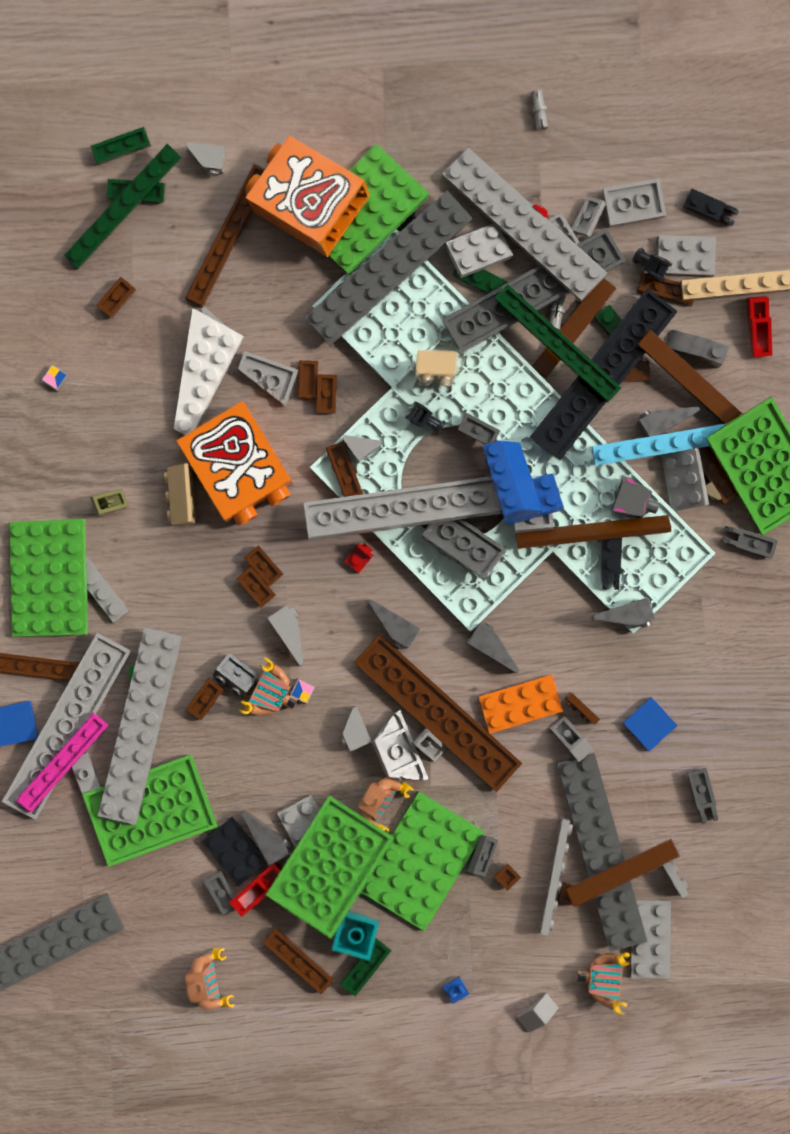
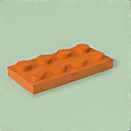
(520, 704)

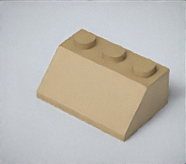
(180, 495)

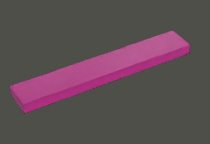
(62, 762)

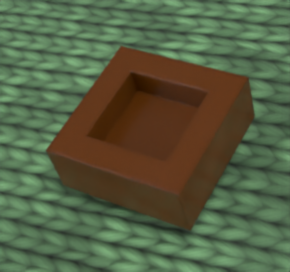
(507, 876)
(563, 895)

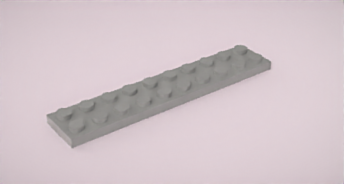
(524, 224)
(401, 508)
(78, 702)
(140, 726)

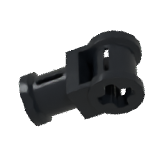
(653, 264)
(424, 418)

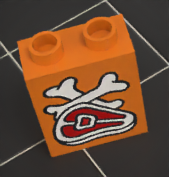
(307, 195)
(236, 464)

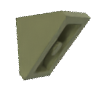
(109, 502)

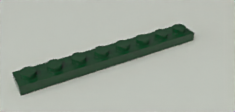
(123, 206)
(557, 343)

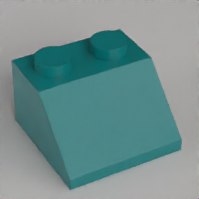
(356, 935)

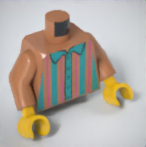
(270, 692)
(379, 797)
(605, 979)
(203, 984)

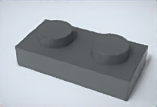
(478, 429)
(483, 855)
(220, 892)

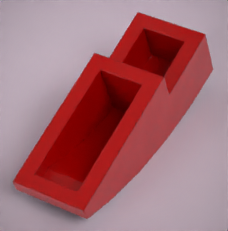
(759, 326)
(256, 890)

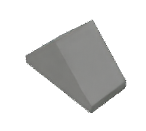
(361, 447)
(430, 744)
(538, 1013)

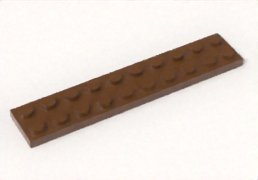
(438, 712)

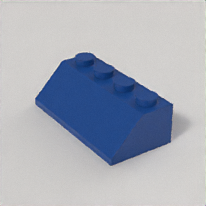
(511, 480)

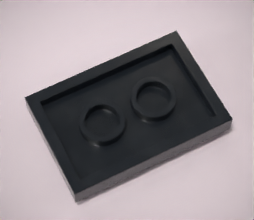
(235, 851)

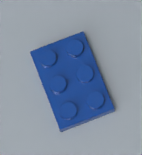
(548, 497)

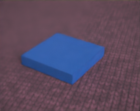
(17, 723)
(650, 724)

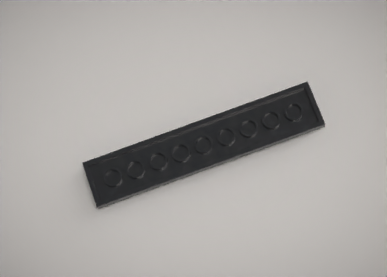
(616, 359)

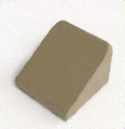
(712, 492)

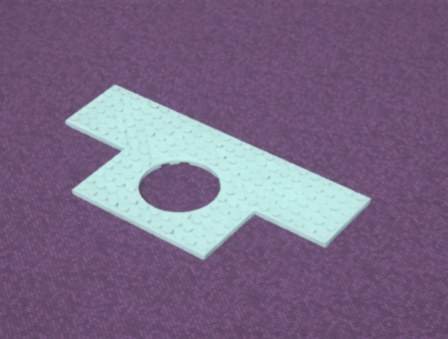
(513, 397)

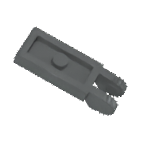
(751, 542)
(702, 793)

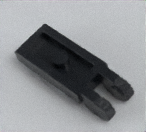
(709, 207)
(611, 561)

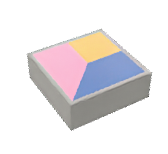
(55, 377)
(302, 690)

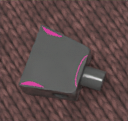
(633, 499)

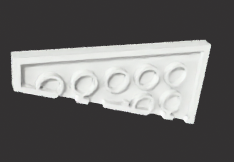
(205, 363)

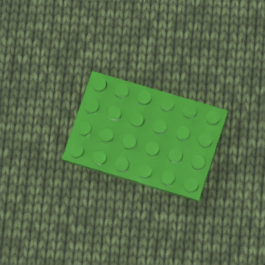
(391, 201)
(757, 462)
(48, 578)
(170, 811)
(422, 861)
(330, 866)

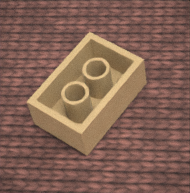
(436, 367)

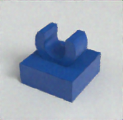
(456, 990)

